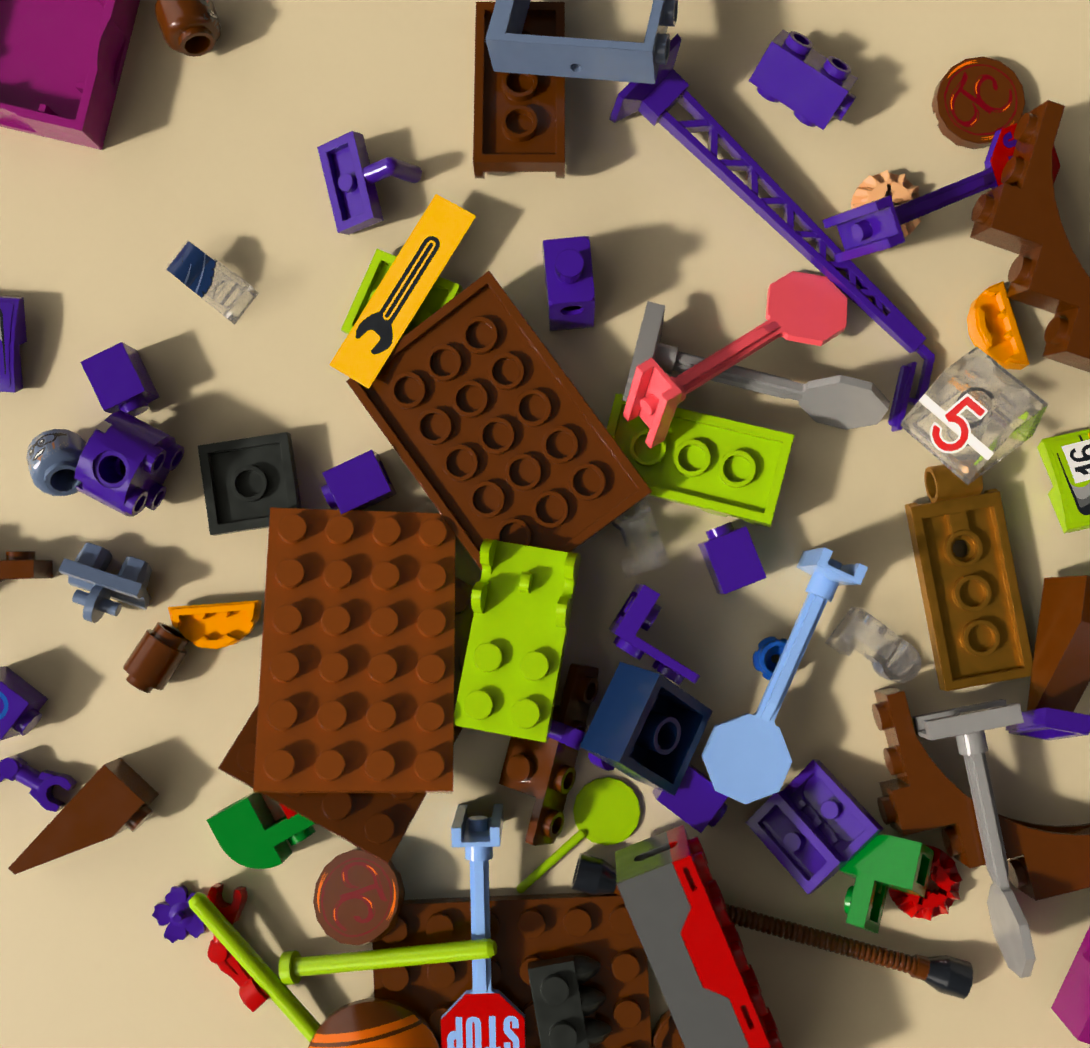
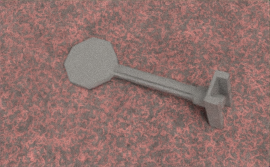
(829, 401)
(968, 726)

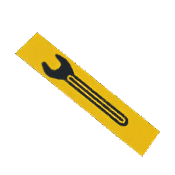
(402, 291)

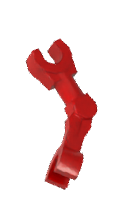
(249, 990)

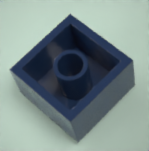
(647, 728)

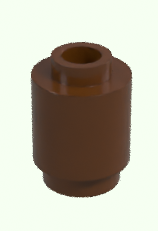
(156, 658)

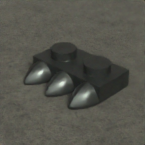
(563, 1004)

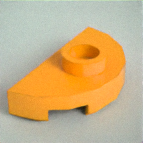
(995, 328)
(216, 624)

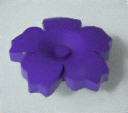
(178, 915)

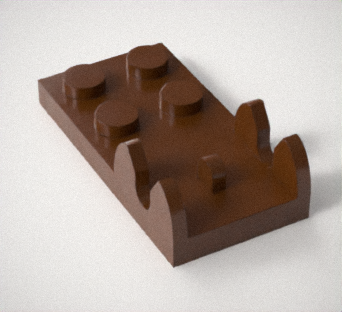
(518, 115)

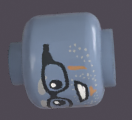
(53, 461)

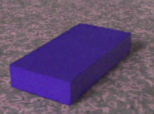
(1051, 724)

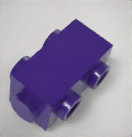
(804, 80)

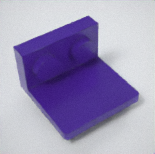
(640, 612)

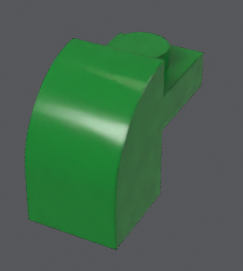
(253, 836)
(884, 865)

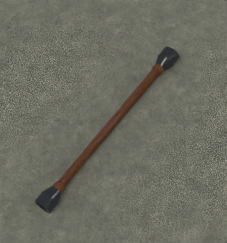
(942, 972)

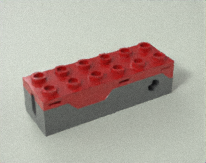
(693, 944)

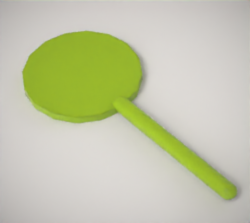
(604, 814)

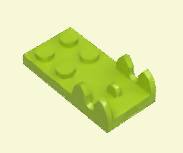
(708, 462)
(516, 639)

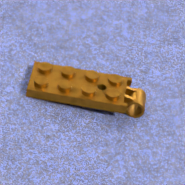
(969, 599)

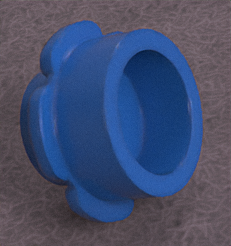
(762, 657)

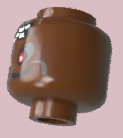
(188, 25)

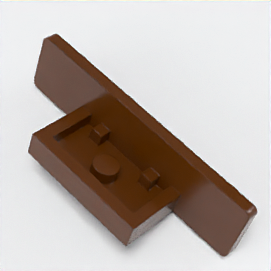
(548, 768)

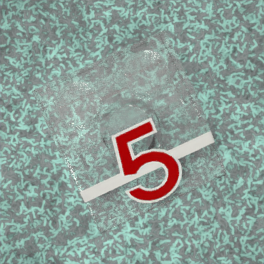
(974, 415)

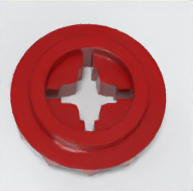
(935, 901)

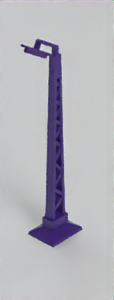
(654, 104)

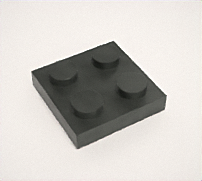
(246, 480)

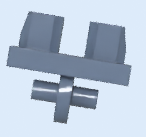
(89, 574)

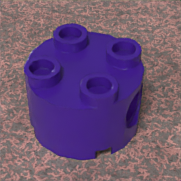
(127, 464)

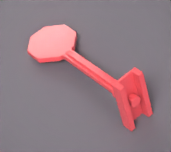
(798, 309)

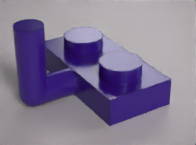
(353, 179)

